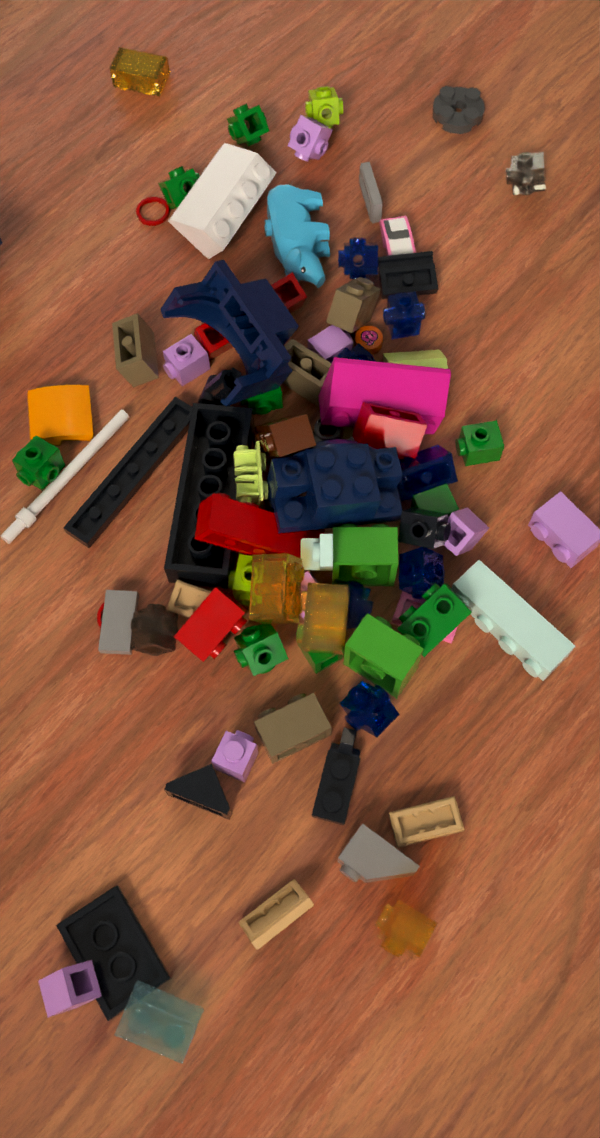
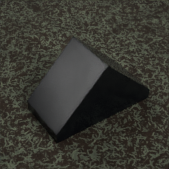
(201, 790)

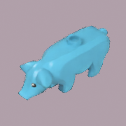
(294, 235)

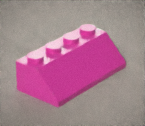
(383, 384)

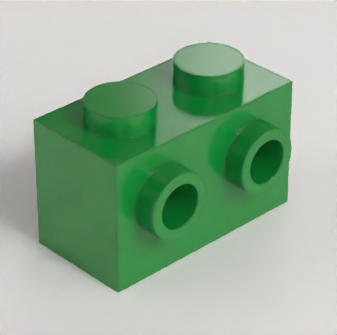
(435, 617)

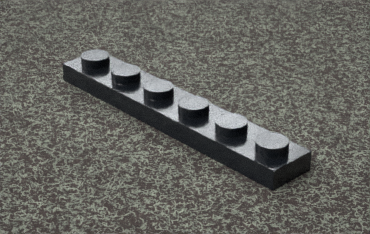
(130, 473)

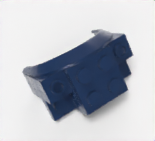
(248, 317)
(343, 486)

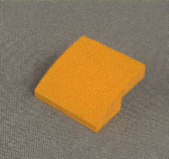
(60, 413)

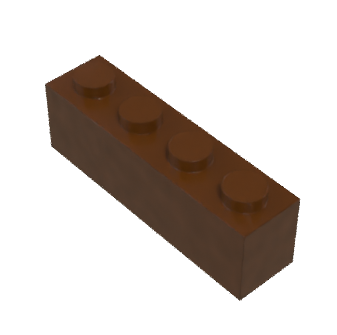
(284, 435)

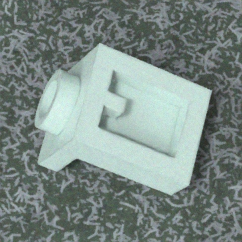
(317, 553)

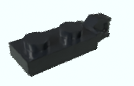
(337, 780)

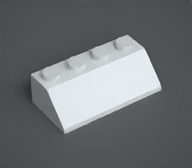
(222, 198)

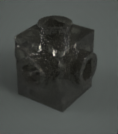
(527, 173)
(154, 630)

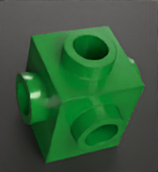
(247, 124)
(173, 186)
(38, 463)
(259, 649)

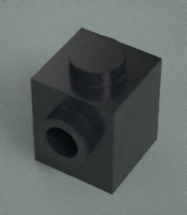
(424, 528)

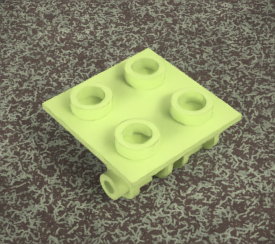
(248, 469)

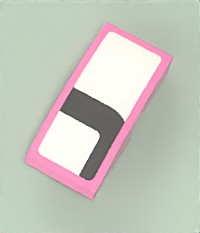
(397, 236)

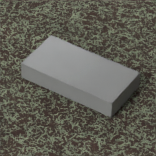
(370, 192)
(116, 622)

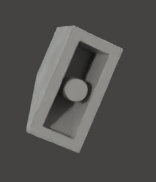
(373, 859)

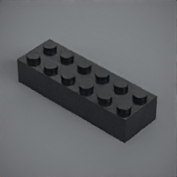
(206, 470)

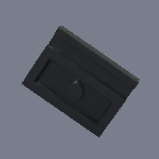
(407, 274)

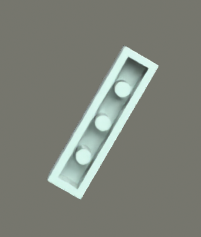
(512, 621)

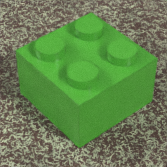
(365, 554)
(382, 654)

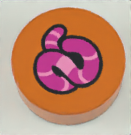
(369, 338)

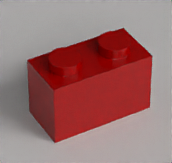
(390, 428)
(211, 623)

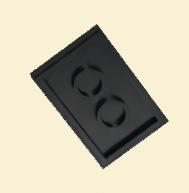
(118, 947)

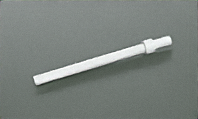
(27, 516)

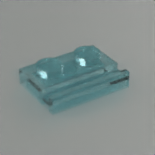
(159, 1021)

